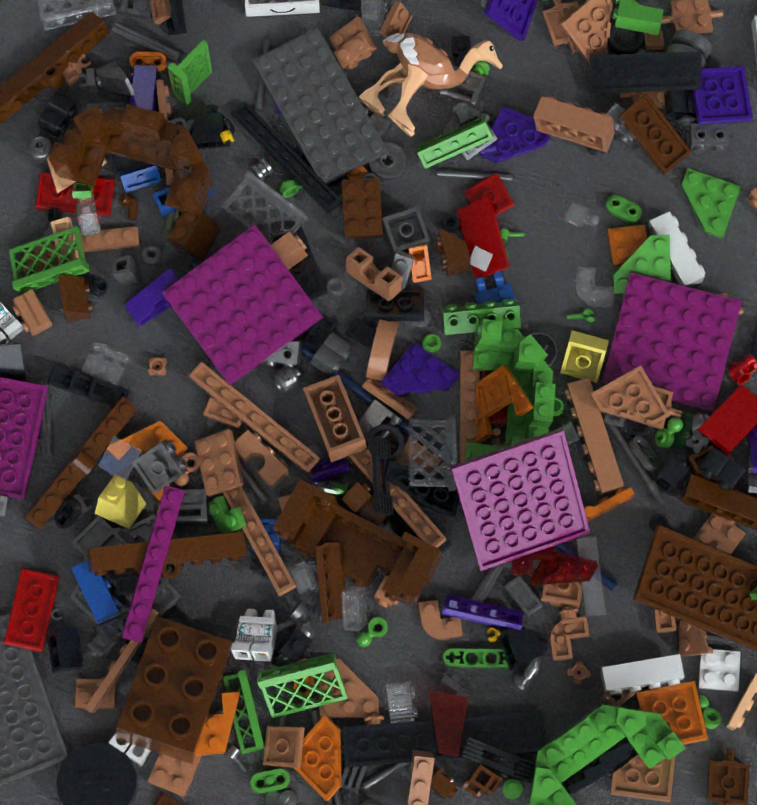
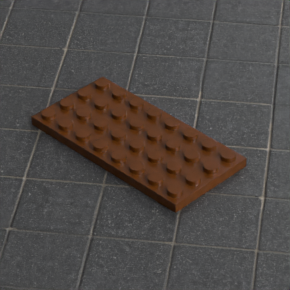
(700, 586)

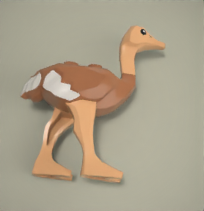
(422, 66)

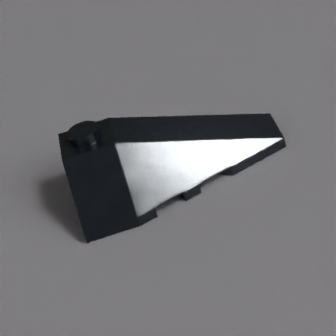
(435, 498)

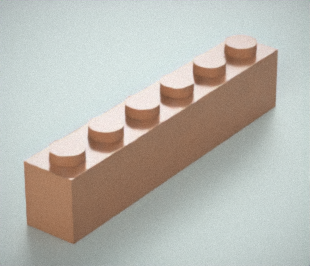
(594, 437)

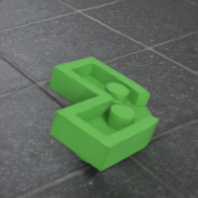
(226, 520)

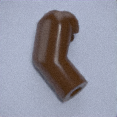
(131, 204)

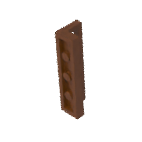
(330, 579)

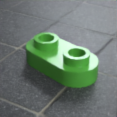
(622, 210)
(270, 782)

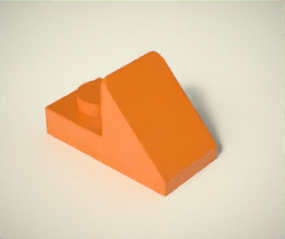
(421, 266)

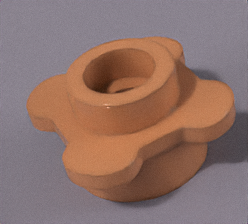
(157, 361)
(568, 613)
(573, 672)
(374, 719)

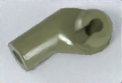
(171, 220)

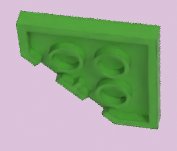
(710, 200)
(649, 260)

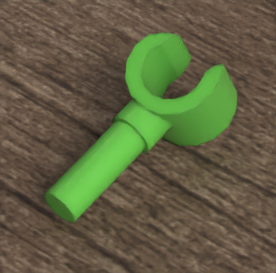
(505, 234)
(584, 315)

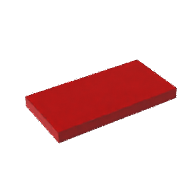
(48, 197)
(482, 230)
(732, 420)
(31, 610)

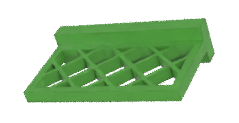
(190, 73)
(48, 275)
(298, 672)

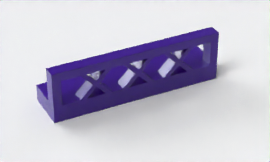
(482, 612)

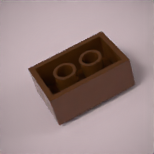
(362, 209)

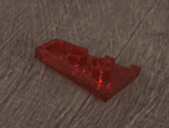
(563, 569)
(448, 720)

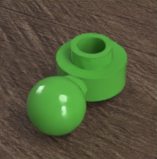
(289, 188)
(665, 437)
(364, 638)
(711, 716)

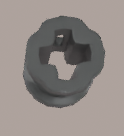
(463, 113)

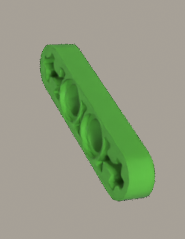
(481, 661)

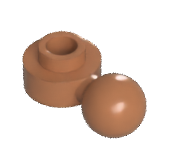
(183, 479)

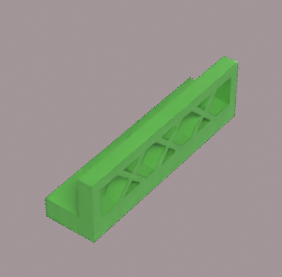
(454, 142)
(252, 716)

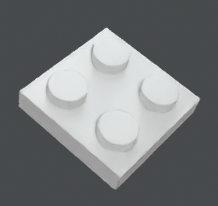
(719, 670)

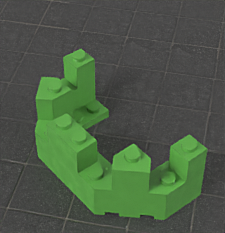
(525, 359)
(591, 738)

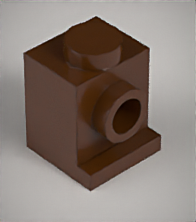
(443, 784)

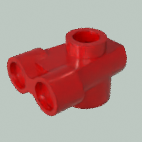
(741, 370)

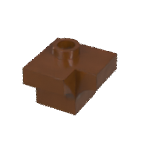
(481, 780)

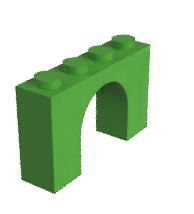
(637, 17)

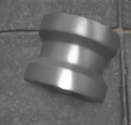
(261, 169)

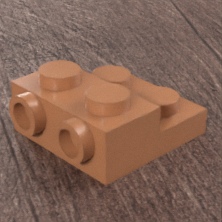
(352, 44)

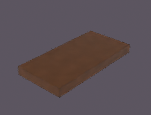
(654, 134)

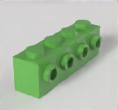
(469, 317)

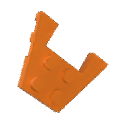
(494, 394)
(152, 436)
(218, 727)

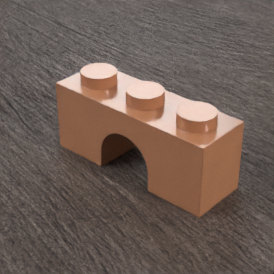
(361, 267)
(274, 470)
(421, 776)

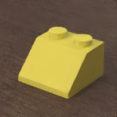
(584, 356)
(120, 502)

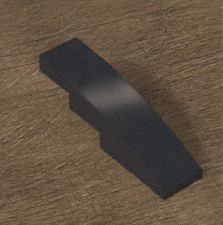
(85, 386)
(606, 763)

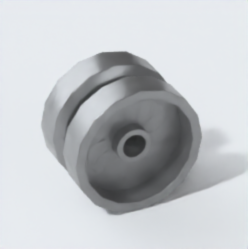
(690, 42)

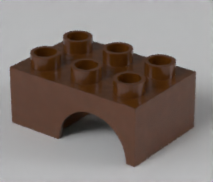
(173, 690)

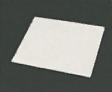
(480, 258)

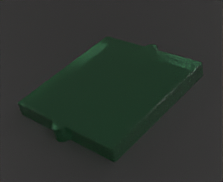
(686, 432)

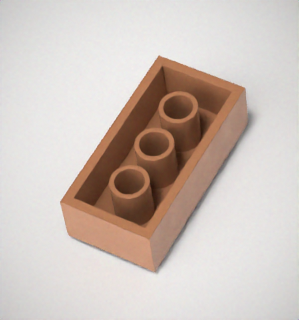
(574, 123)
(335, 418)

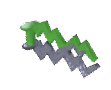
(332, 487)

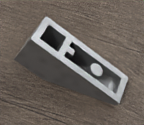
(113, 79)

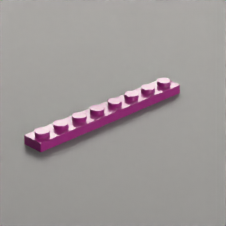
(152, 564)

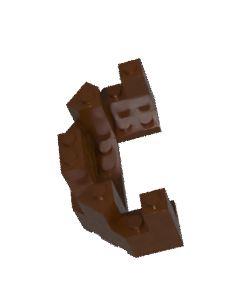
(137, 136)
(315, 517)

